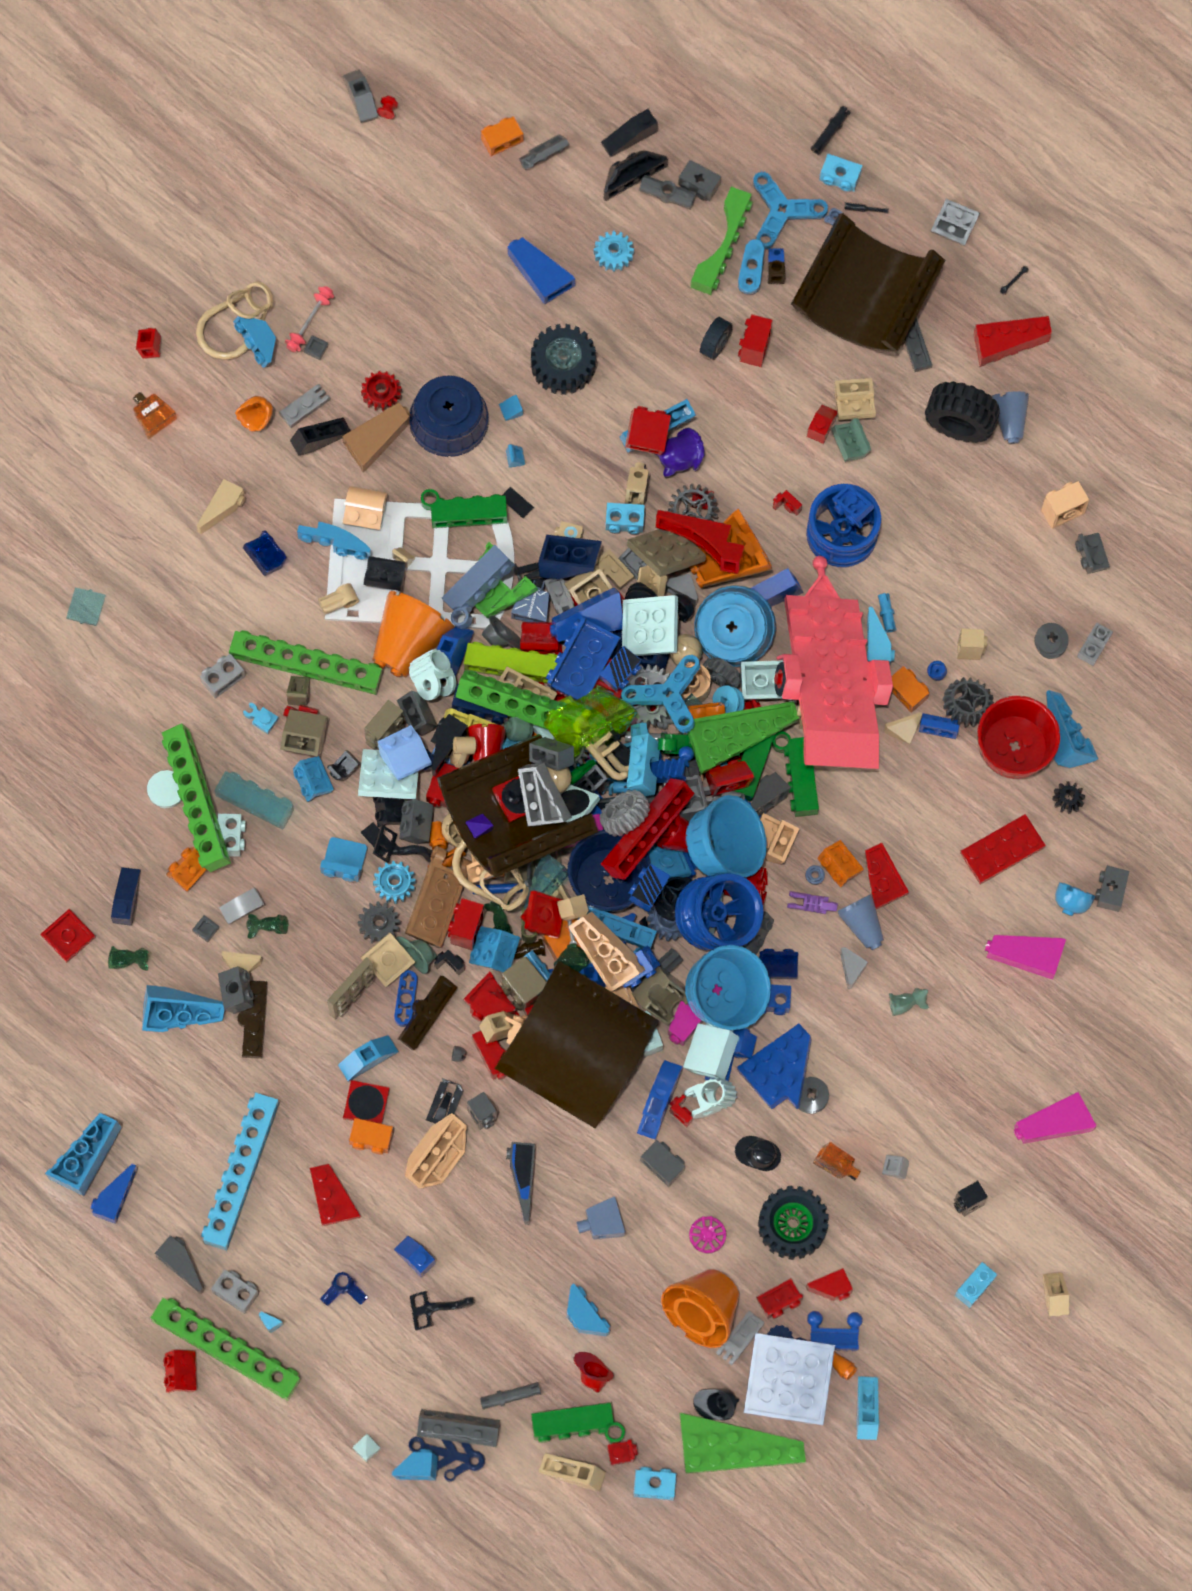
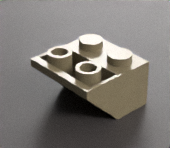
(304, 733)

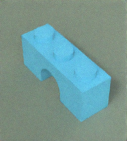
(643, 751)

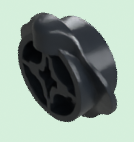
(668, 896)

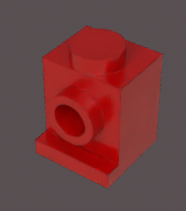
(148, 343)

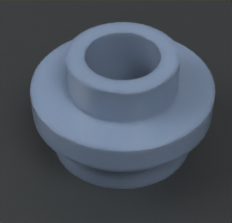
(815, 869)

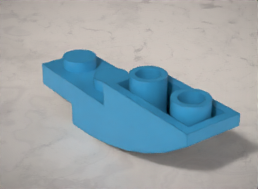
(343, 541)

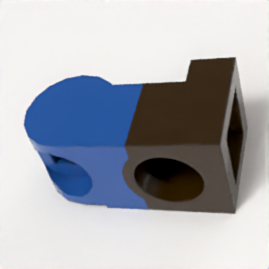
(776, 266)

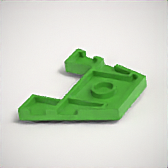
(502, 596)

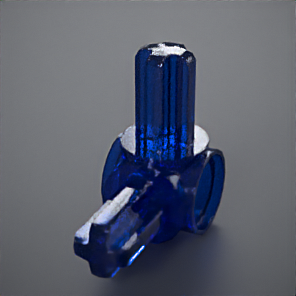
(351, 1288)

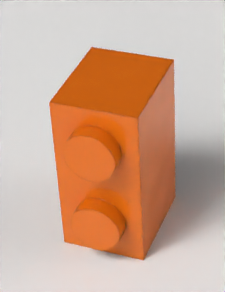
(501, 136)
(909, 689)
(370, 1136)

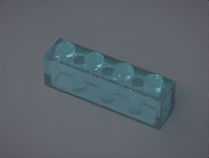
(254, 799)

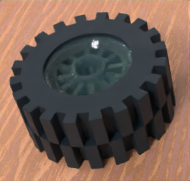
(579, 364)

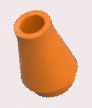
(436, 836)
(843, 1366)

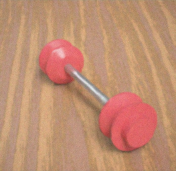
(322, 299)

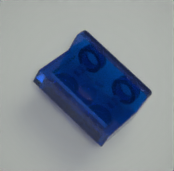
(265, 553)
(780, 963)

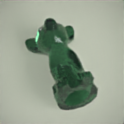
(499, 917)
(274, 924)
(124, 958)

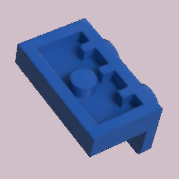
(852, 505)
(938, 726)

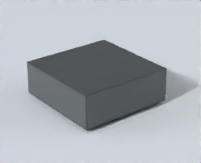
(316, 347)
(205, 928)

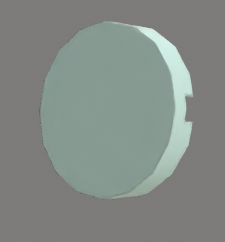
(163, 790)

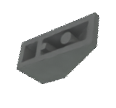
(770, 793)
(175, 1257)

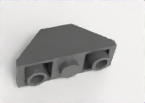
(360, 95)

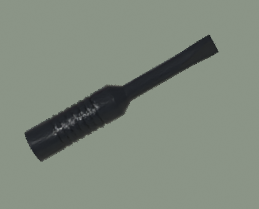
(861, 207)

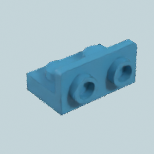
(312, 778)

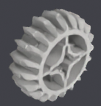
(624, 813)

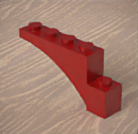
(708, 535)

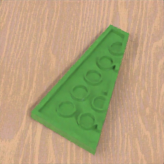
(728, 734)
(723, 1446)

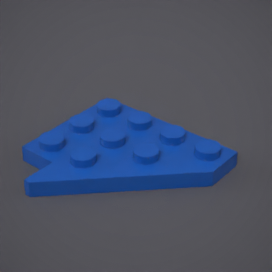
(779, 1068)

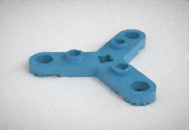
(794, 208)
(656, 693)

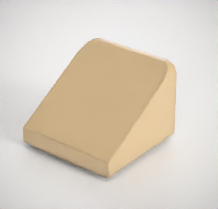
(402, 555)

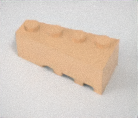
(606, 951)

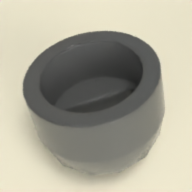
(458, 1054)

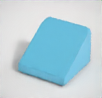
(270, 1322)

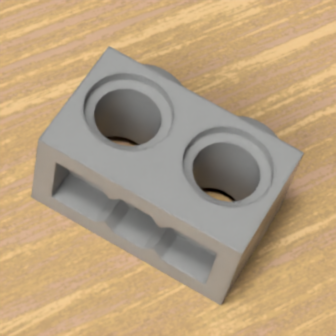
(226, 679)
(232, 1295)

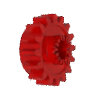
(381, 381)

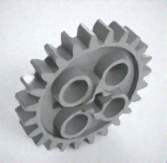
(651, 677)

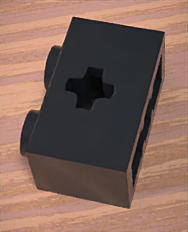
(970, 1199)

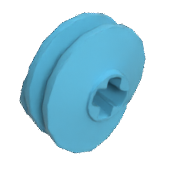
(730, 697)

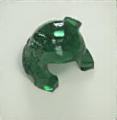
(574, 957)

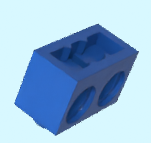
(779, 991)

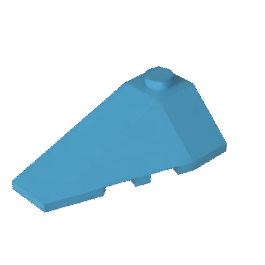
(1073, 747)
(173, 1008)

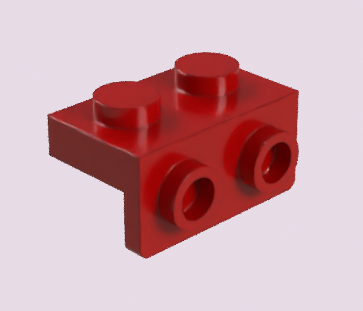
(537, 637)
(780, 1298)
(180, 1371)

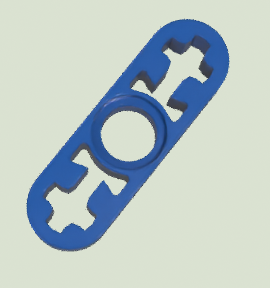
(402, 984)

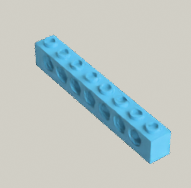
(222, 1238)

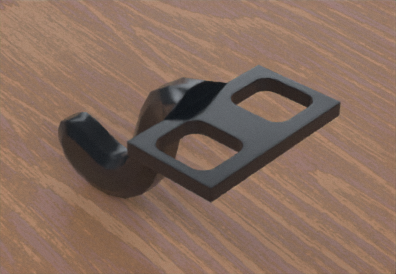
(393, 849)
(429, 1308)

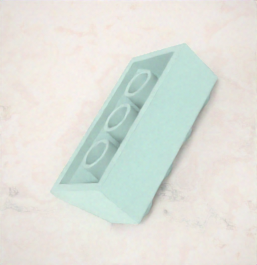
(758, 680)

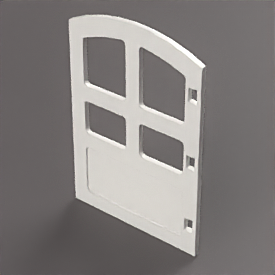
(382, 542)

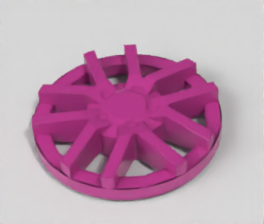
(707, 1234)

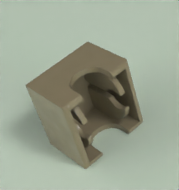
(522, 983)
(660, 994)

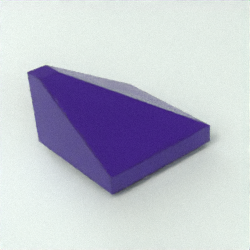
(479, 826)

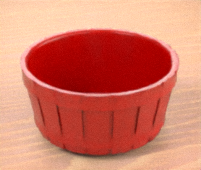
(1021, 721)

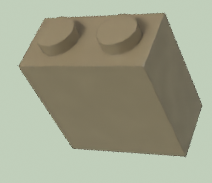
(385, 723)

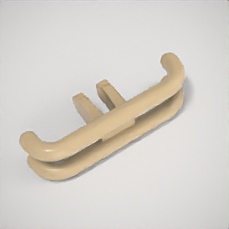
(599, 750)

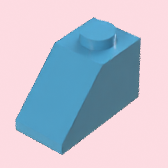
(417, 1466)

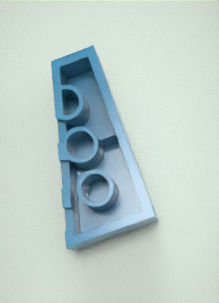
(84, 1157)

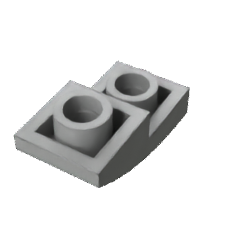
(1094, 644)
(241, 905)

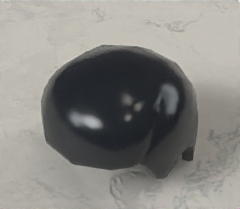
(685, 607)

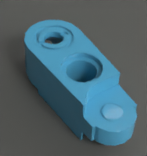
(753, 254)

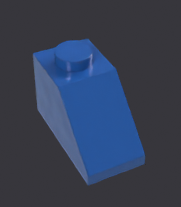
(415, 1256)

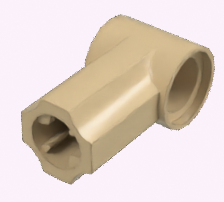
(342, 597)
(461, 750)

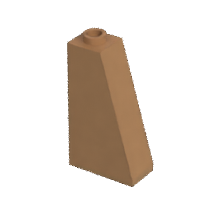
(376, 435)

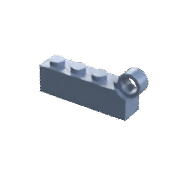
(476, 584)

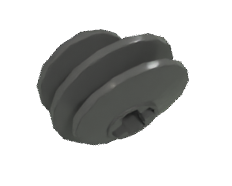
(1044, 644)
(821, 1098)

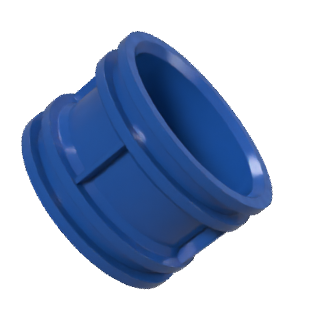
(834, 551)
(696, 916)

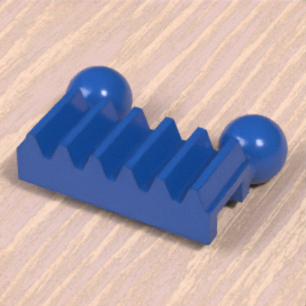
(672, 769)
(842, 1338)

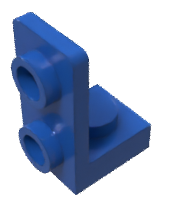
(646, 959)

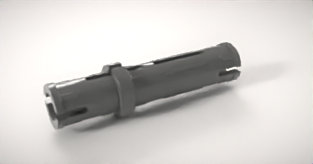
(501, 1398)

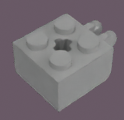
(698, 800)

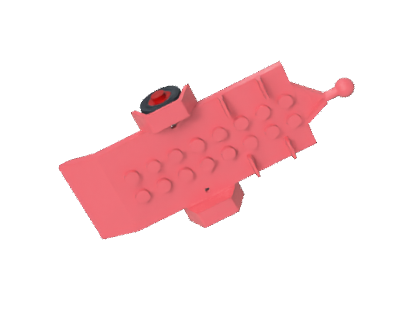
(833, 693)

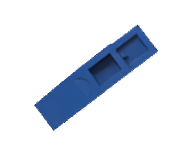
(659, 1099)

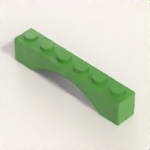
(707, 272)

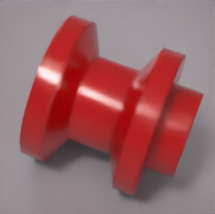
(386, 111)

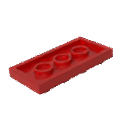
(1002, 849)

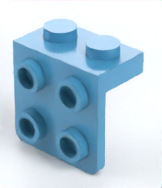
(343, 859)

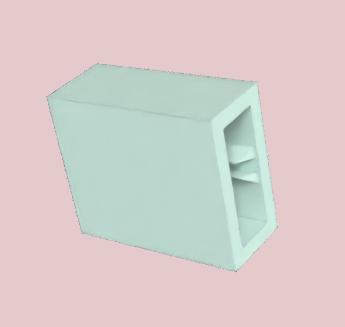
(711, 1051)

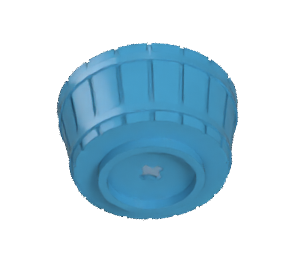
(753, 620)
(735, 834)
(743, 986)

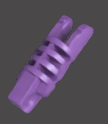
(812, 903)

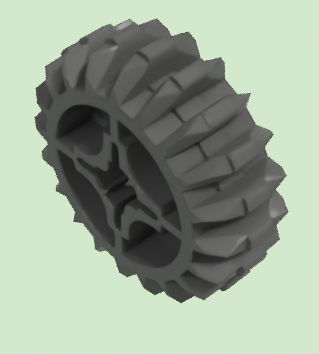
(700, 503)
(964, 707)

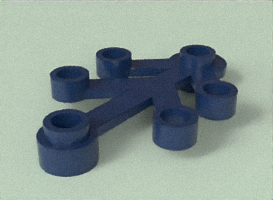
(450, 1455)

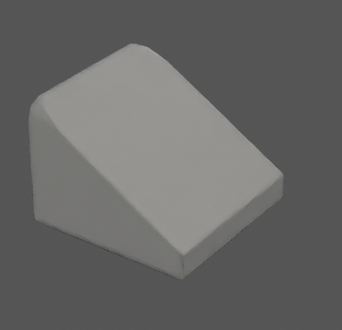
(895, 1166)

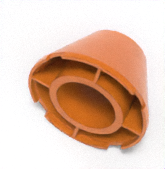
(702, 1307)

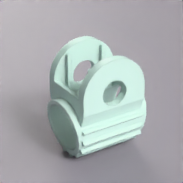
(428, 671)
(712, 1106)

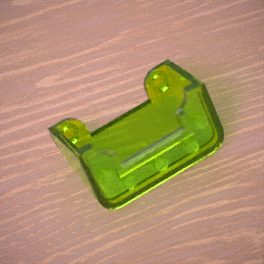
(589, 718)

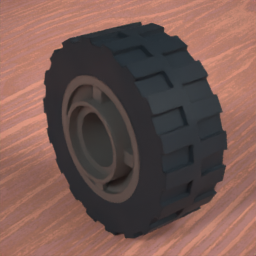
(716, 338)

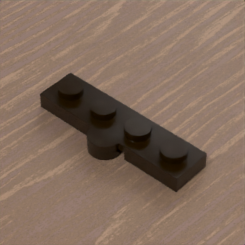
(426, 1012)
(253, 1021)

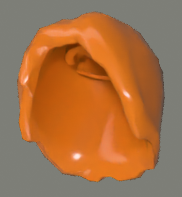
(254, 413)

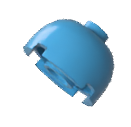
(1073, 899)

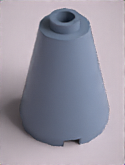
(1012, 415)
(863, 921)

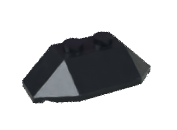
(631, 171)

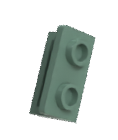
(851, 440)

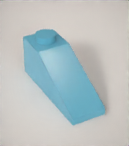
(877, 640)
(867, 1408)

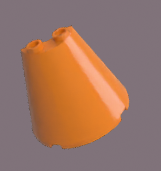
(709, 570)
(407, 632)

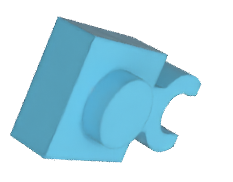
(263, 719)

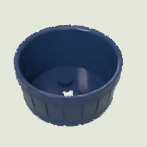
(447, 431)
(587, 873)

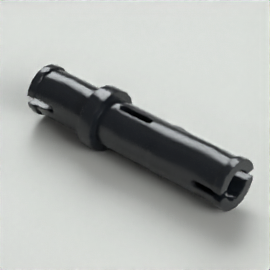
(834, 124)

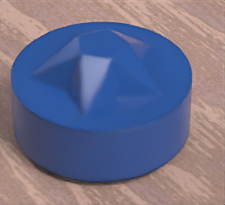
(937, 670)

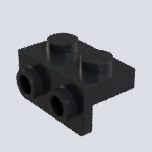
(384, 573)
(388, 810)

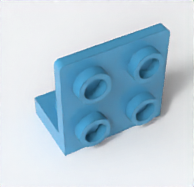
(494, 949)

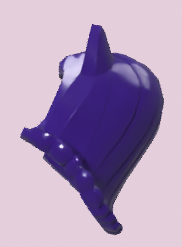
(682, 452)

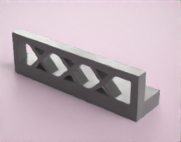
(458, 1427)

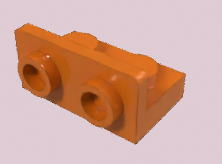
(840, 863)
(187, 869)

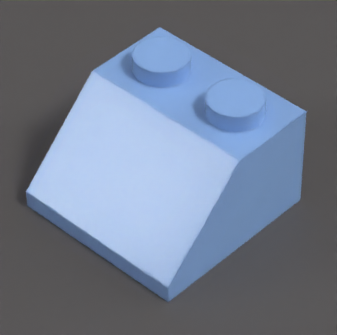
(404, 752)

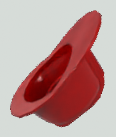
(593, 1371)

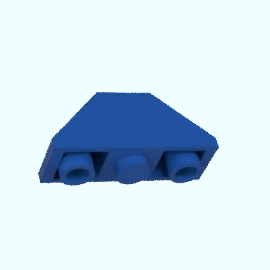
(454, 646)

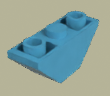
(257, 338)
(367, 1057)
(584, 1314)

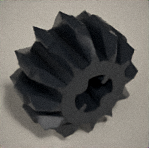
(1069, 790)

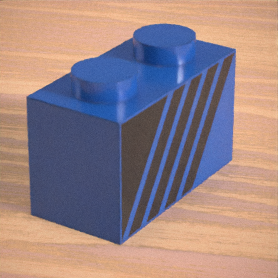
(621, 669)
(649, 887)

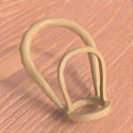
(229, 303)
(484, 892)

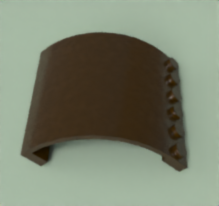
(865, 288)
(512, 844)
(577, 1045)

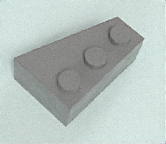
(541, 796)

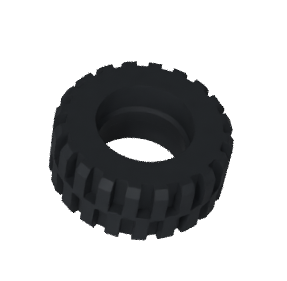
(962, 412)

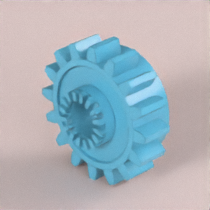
(613, 242)
(397, 872)

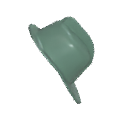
(419, 951)

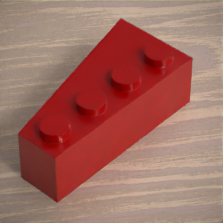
(1009, 337)

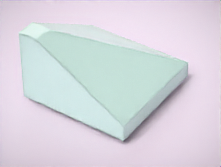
(366, 1448)

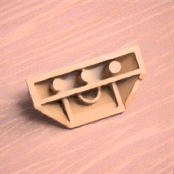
(437, 1152)

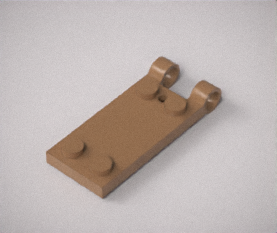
(436, 901)

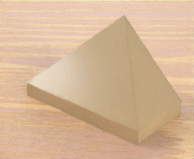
(904, 728)
(245, 961)

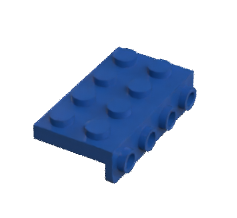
(582, 659)

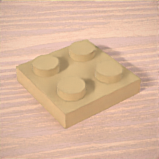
(388, 959)

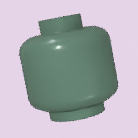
(518, 729)

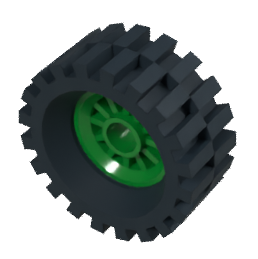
(801, 1202)

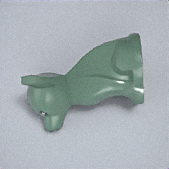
(902, 1003)

